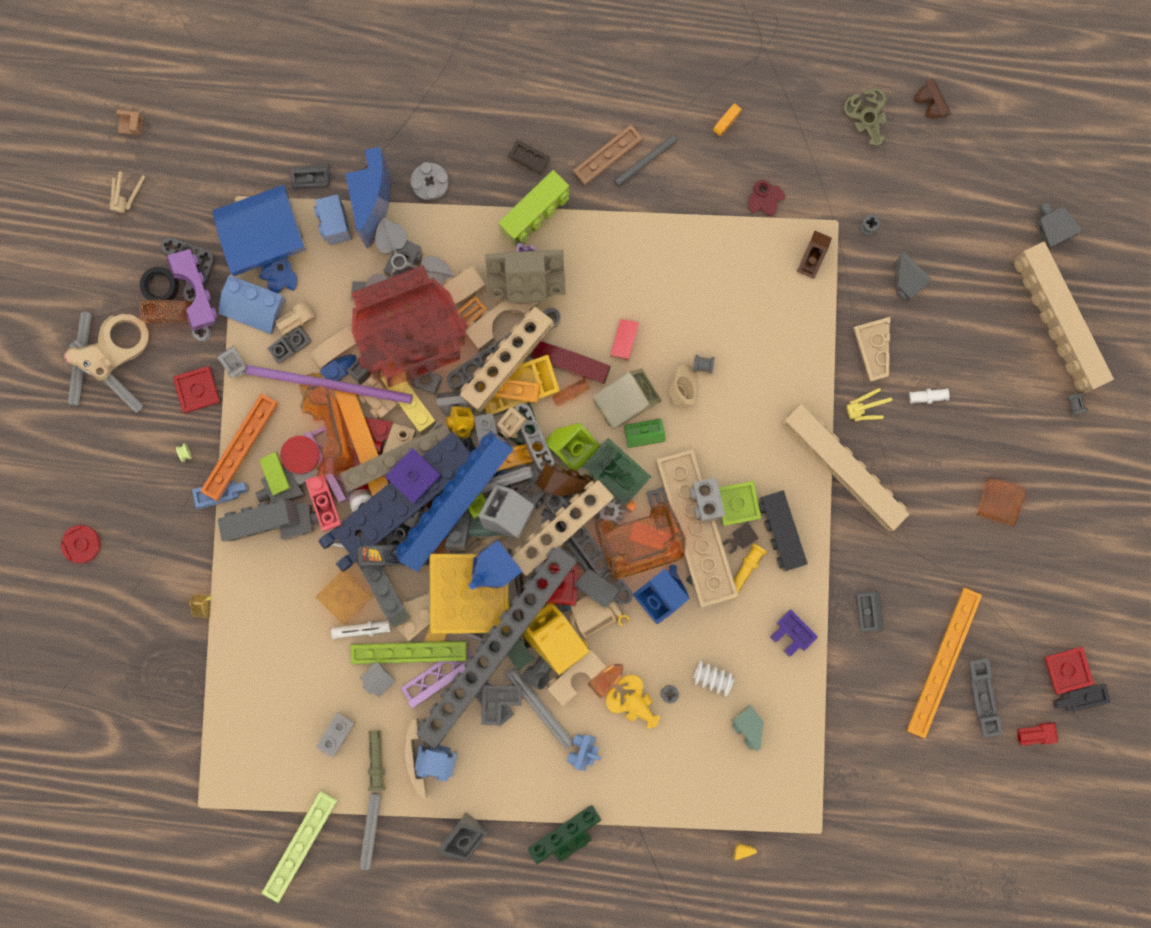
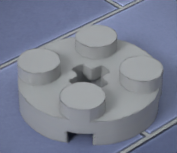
(427, 171)

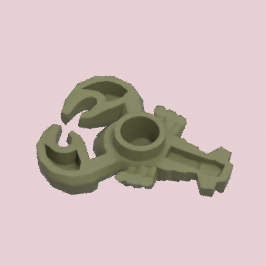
(869, 115)

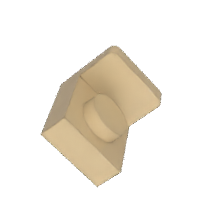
(511, 423)

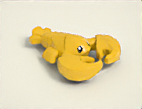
(632, 701)

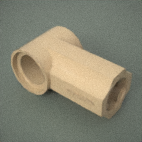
(299, 316)

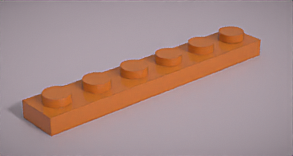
(239, 447)

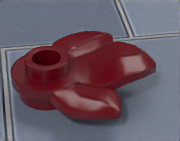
(765, 201)

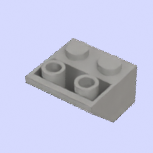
(506, 512)

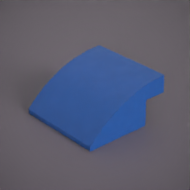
(370, 194)
(258, 230)

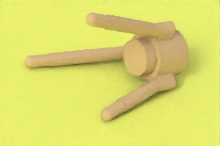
(117, 202)

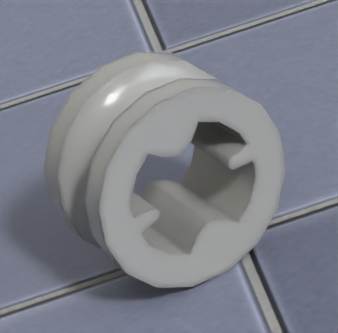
(206, 336)

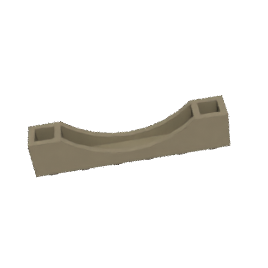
(384, 463)

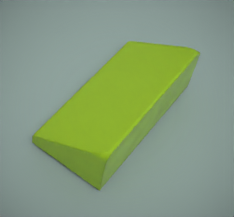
(275, 473)

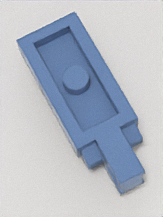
(230, 494)

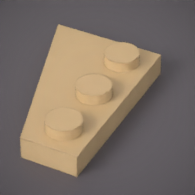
(874, 347)

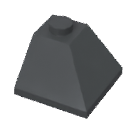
(908, 277)

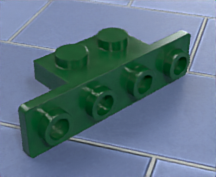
(567, 837)

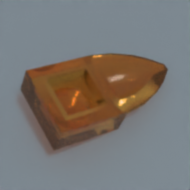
(606, 680)

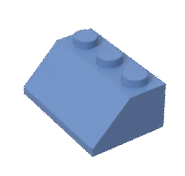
(250, 304)

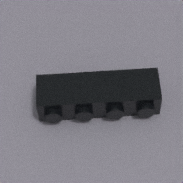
(783, 531)

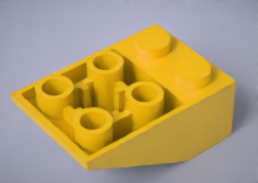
(555, 639)

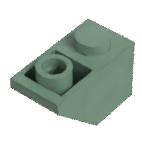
(751, 726)

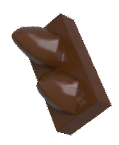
(932, 92)

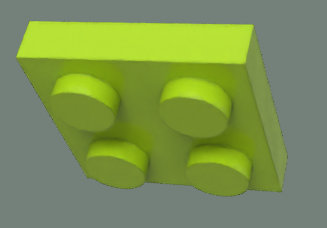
(739, 503)

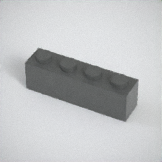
(257, 520)
(386, 594)

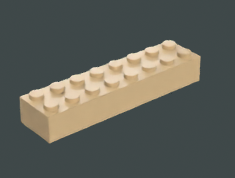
(1062, 318)

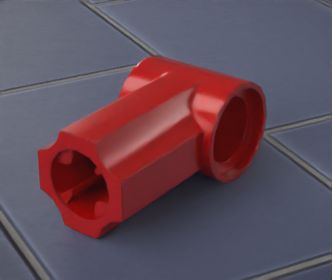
(1043, 733)

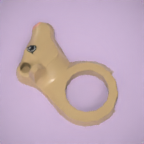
(105, 356)

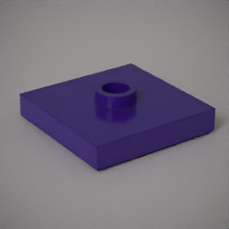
(413, 475)

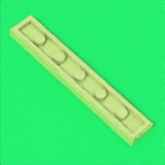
(299, 846)

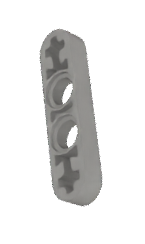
(536, 437)

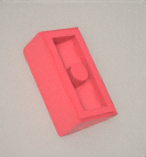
(624, 339)

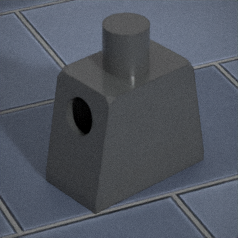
(1056, 225)
(295, 492)
(306, 522)

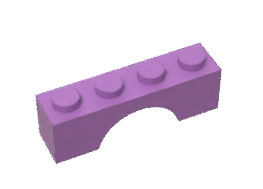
(184, 267)

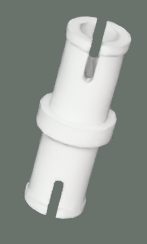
(929, 396)

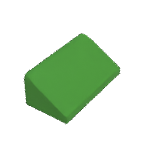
(644, 433)

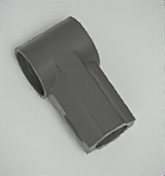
(538, 674)

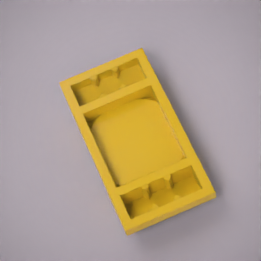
(535, 371)

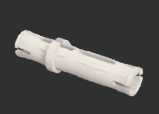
(384, 626)

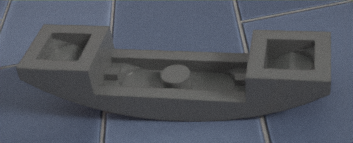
(984, 698)

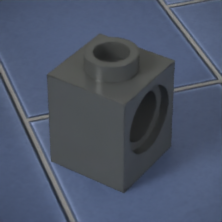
(432, 387)

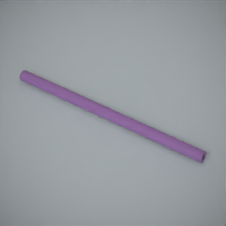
(329, 384)

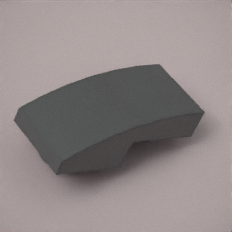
(289, 345)

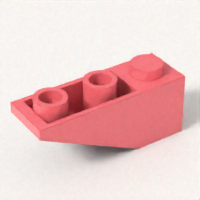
(323, 502)

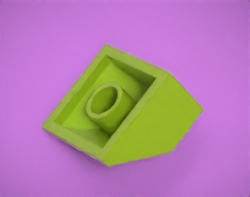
(572, 445)

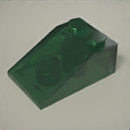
(616, 471)

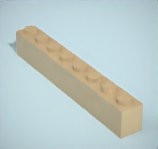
(845, 467)

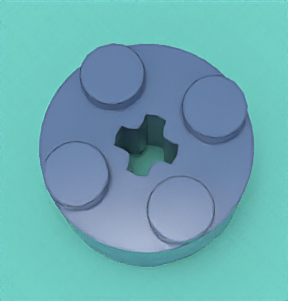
(435, 762)

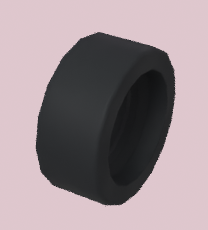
(149, 274)

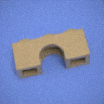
(562, 688)

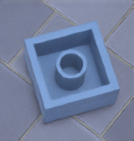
(333, 220)

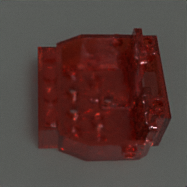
(430, 320)

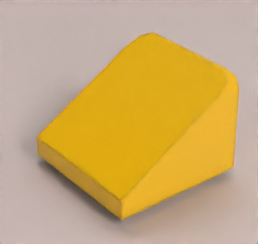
(743, 851)

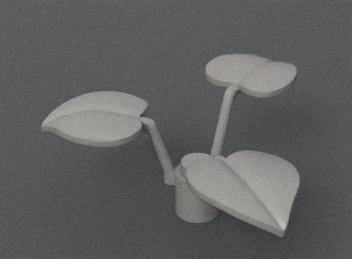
(392, 236)

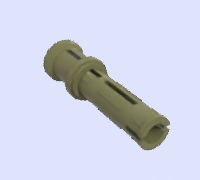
(375, 753)

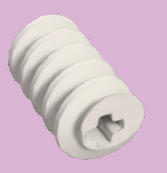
(713, 678)

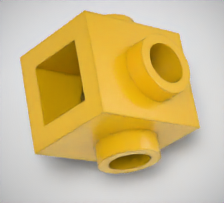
(460, 421)

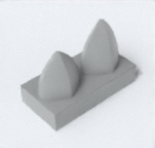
(449, 399)

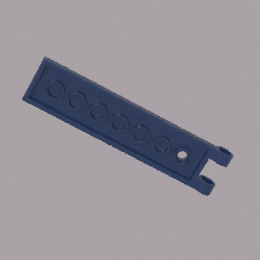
(391, 507)

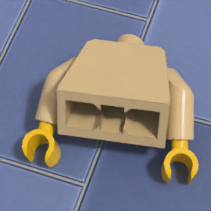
(591, 617)

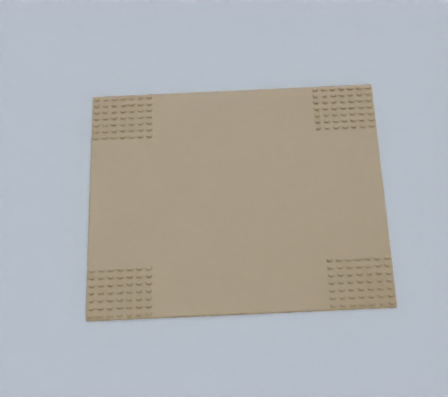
(696, 290)

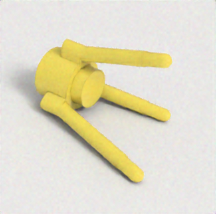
(856, 409)

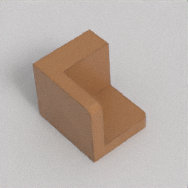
(130, 122)

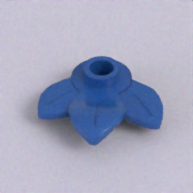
(279, 278)

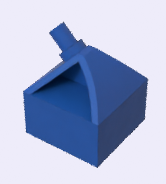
(493, 567)
(662, 594)

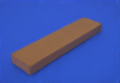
(607, 155)

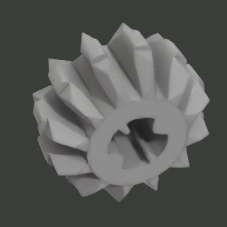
(610, 505)

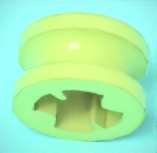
(183, 452)

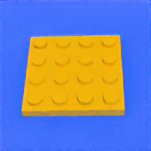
(455, 605)

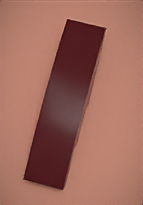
(572, 362)

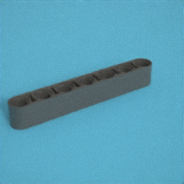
(477, 360)
(597, 553)

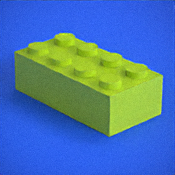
(535, 208)

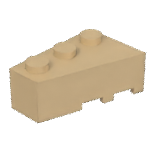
(420, 617)

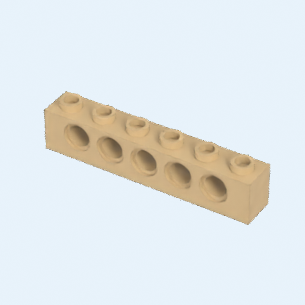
(533, 317)
(601, 496)

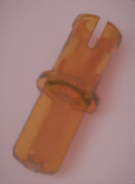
(571, 392)

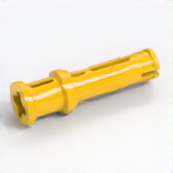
(750, 563)

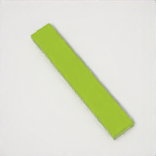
(409, 652)

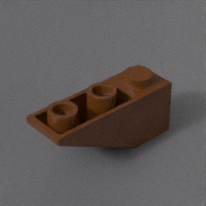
(561, 482)

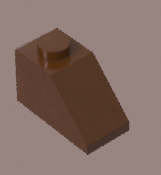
(814, 254)

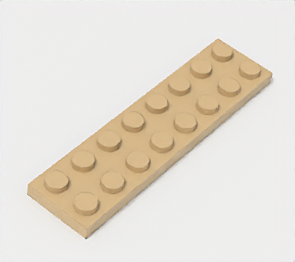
(703, 543)

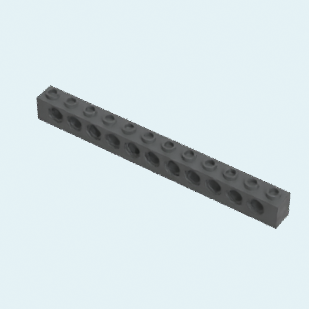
(434, 735)

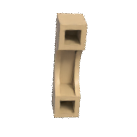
(481, 332)

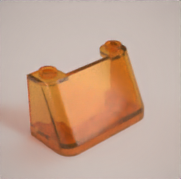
(337, 450)
(642, 542)

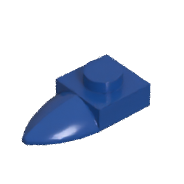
(337, 368)

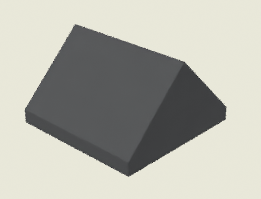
(463, 838)

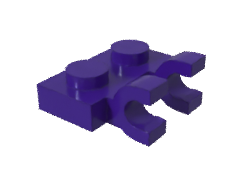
(796, 630)

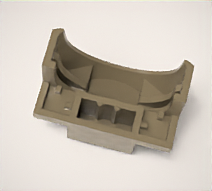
(525, 275)

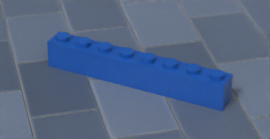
(453, 501)

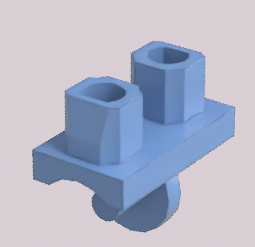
(587, 752)

